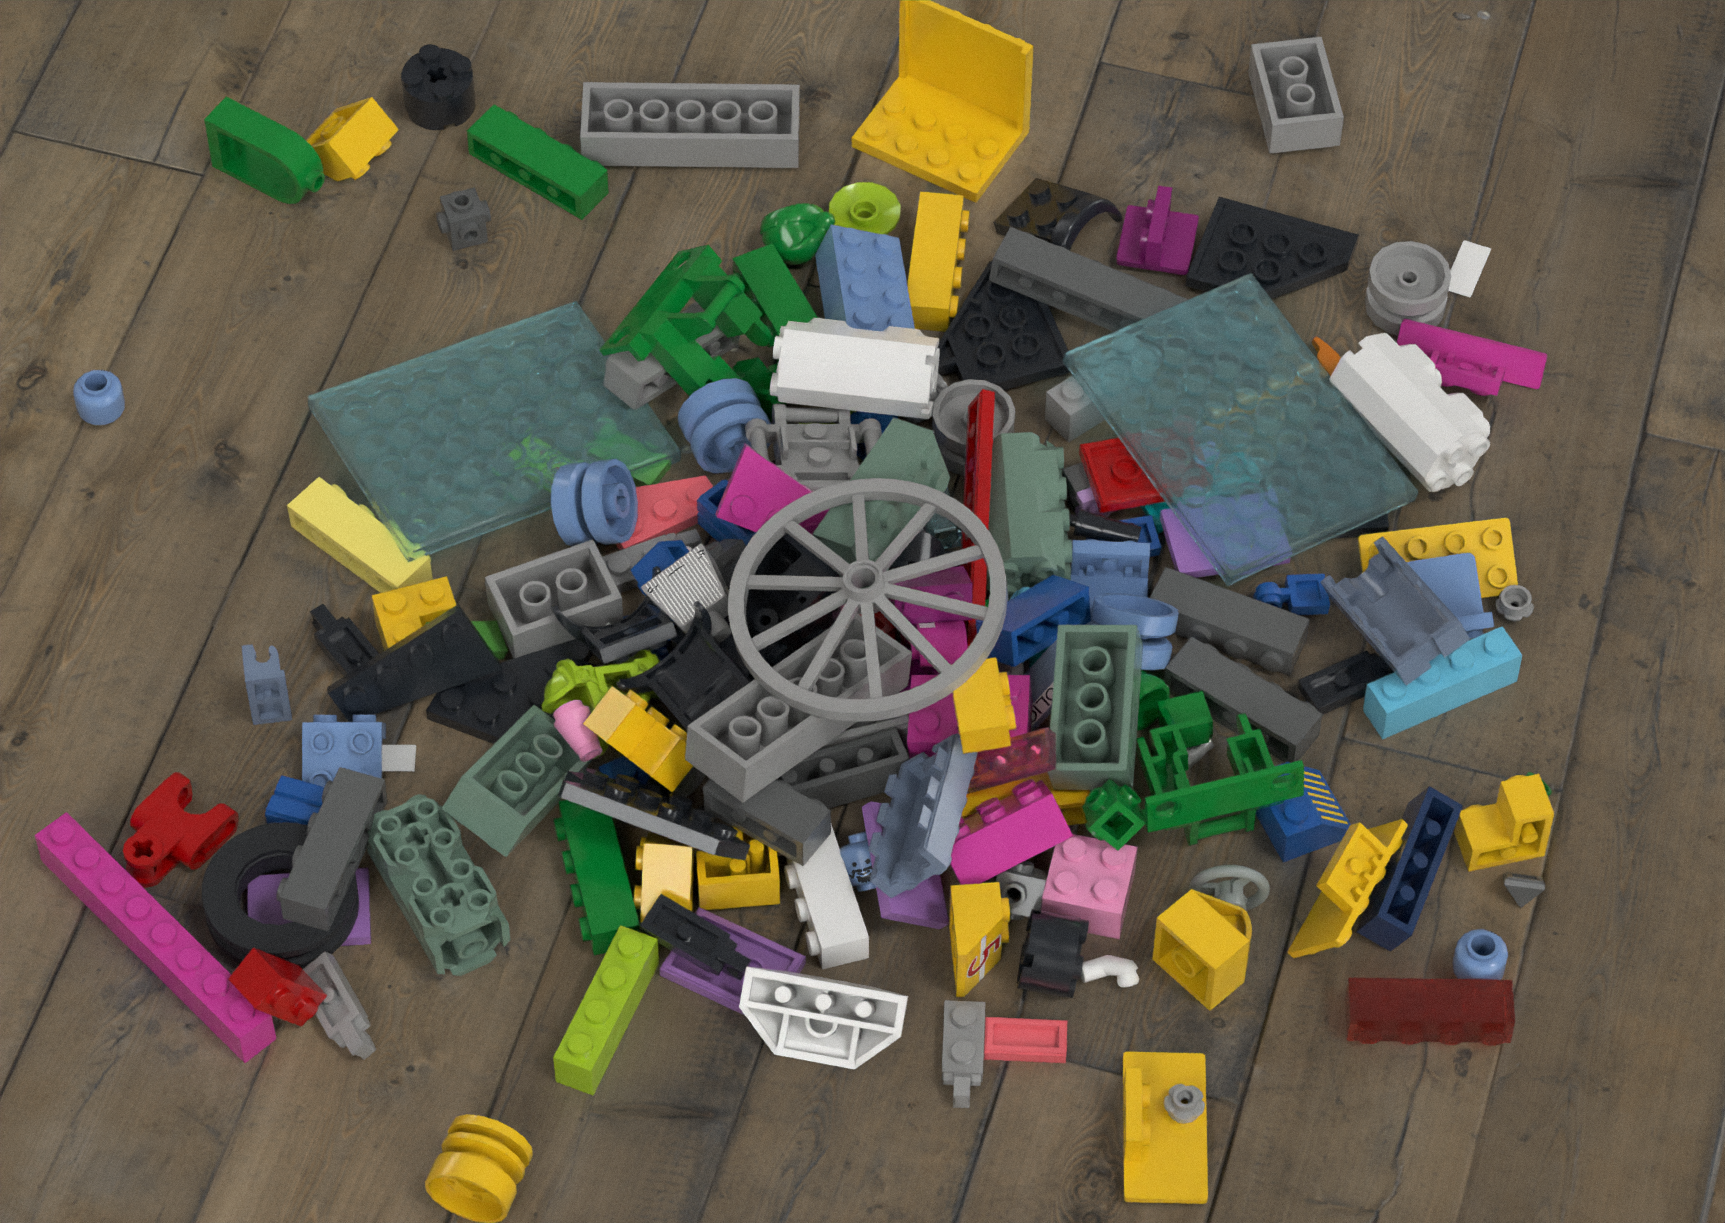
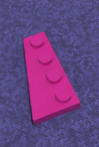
(760, 491)

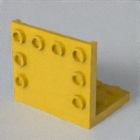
(955, 102)

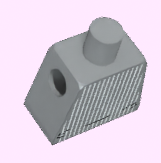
(692, 580)

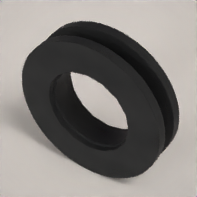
(228, 875)

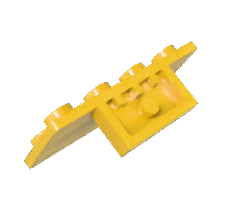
(1486, 540)
(1347, 885)
(1160, 1156)

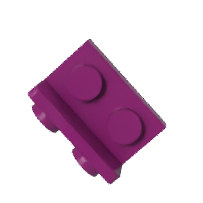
(1157, 236)

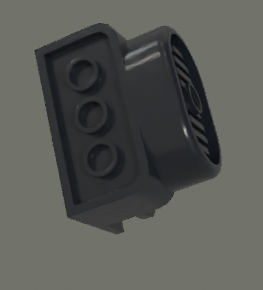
(772, 607)

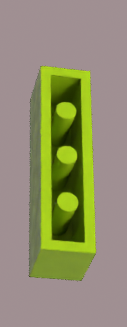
(606, 1010)

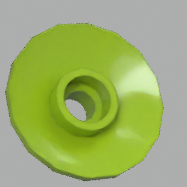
(866, 208)

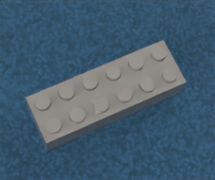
(691, 124)
(759, 737)

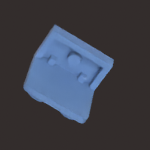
(1110, 567)
(1457, 586)
(341, 744)

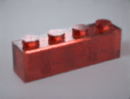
(1429, 1010)

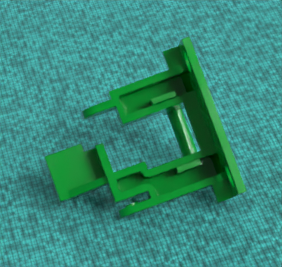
(670, 336)
(1176, 804)

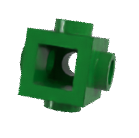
(1113, 813)

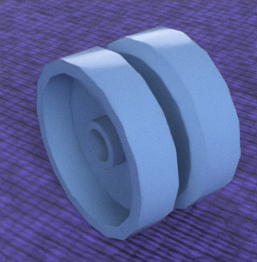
(716, 422)
(594, 502)
(1152, 617)

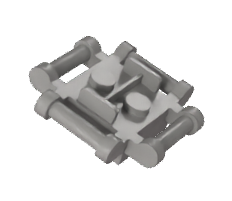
(813, 452)

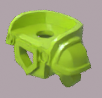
(592, 683)

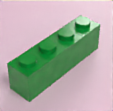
(538, 161)
(772, 289)
(598, 873)

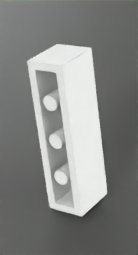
(828, 906)

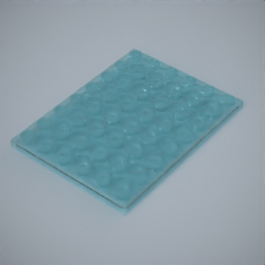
(483, 427)
(1239, 428)

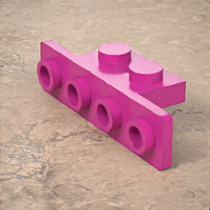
(1473, 360)

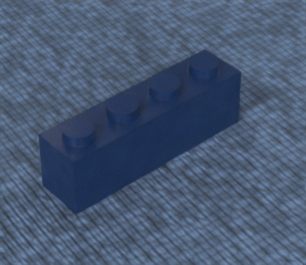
(1410, 870)

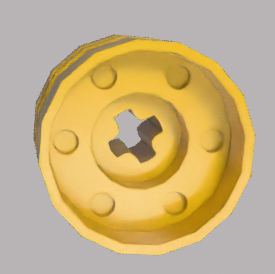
(478, 1168)

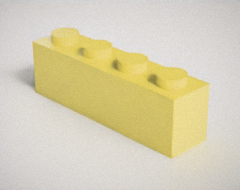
(354, 537)

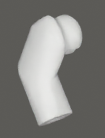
(1111, 965)

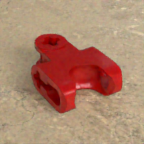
(171, 835)

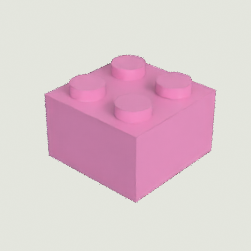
(1091, 883)

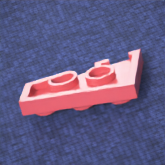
(666, 508)

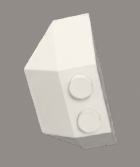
(821, 1016)

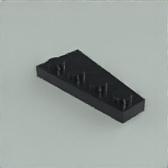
(421, 664)

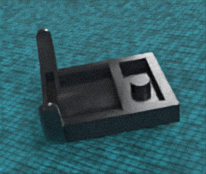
(1053, 212)
(615, 642)
(693, 675)

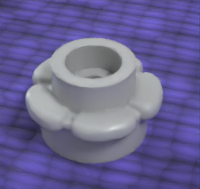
(1518, 596)
(1184, 1112)

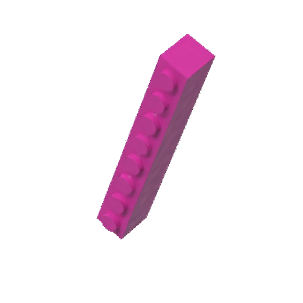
(154, 936)

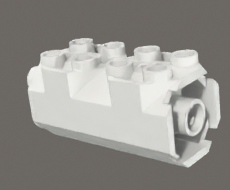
(856, 368)
(1407, 410)

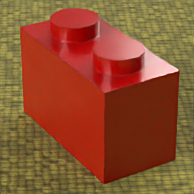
(277, 987)

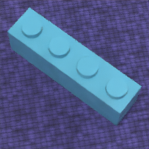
(1452, 681)

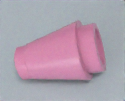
(569, 723)

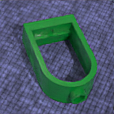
(262, 152)

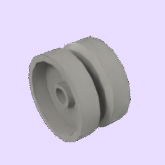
(1407, 283)
(951, 414)

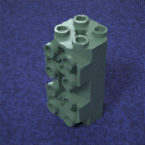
(1029, 510)
(437, 885)

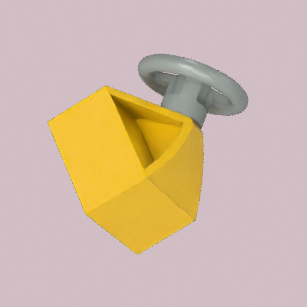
(1208, 938)

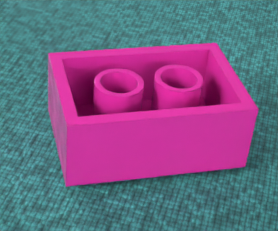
(939, 720)
(1007, 832)

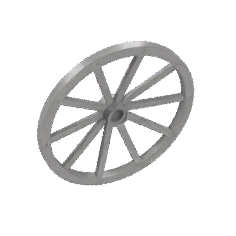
(867, 600)

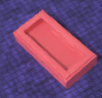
(1025, 1040)

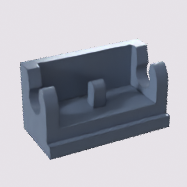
(266, 687)

